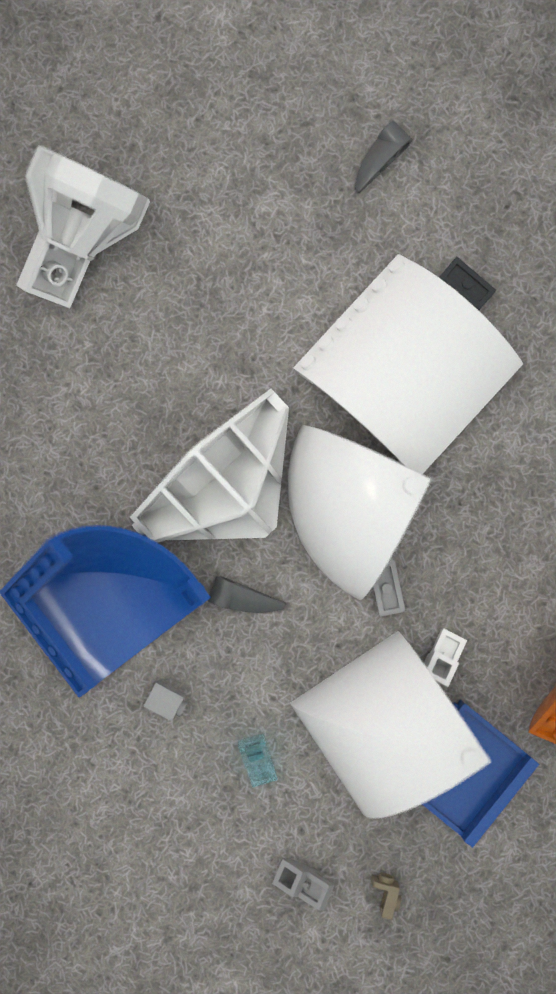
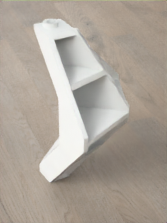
(225, 482)

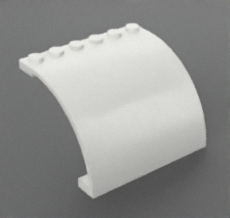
(411, 362)

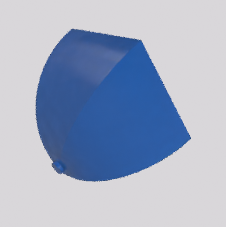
(100, 599)

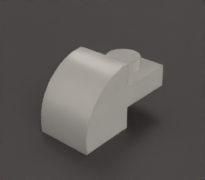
(303, 882)

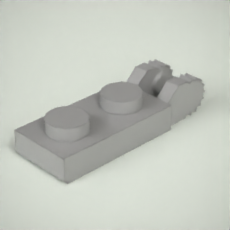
(388, 591)

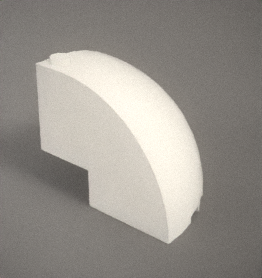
(349, 506)

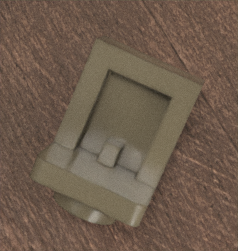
(391, 899)

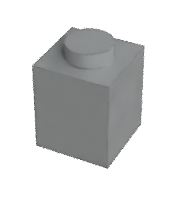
(166, 700)

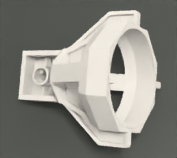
(67, 235)

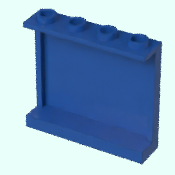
(481, 797)

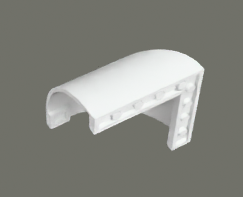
(389, 730)

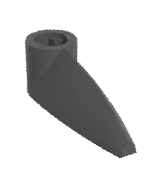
(388, 146)
(238, 597)

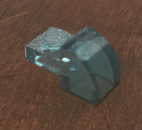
(257, 759)

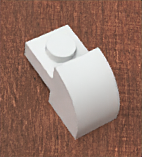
(444, 657)

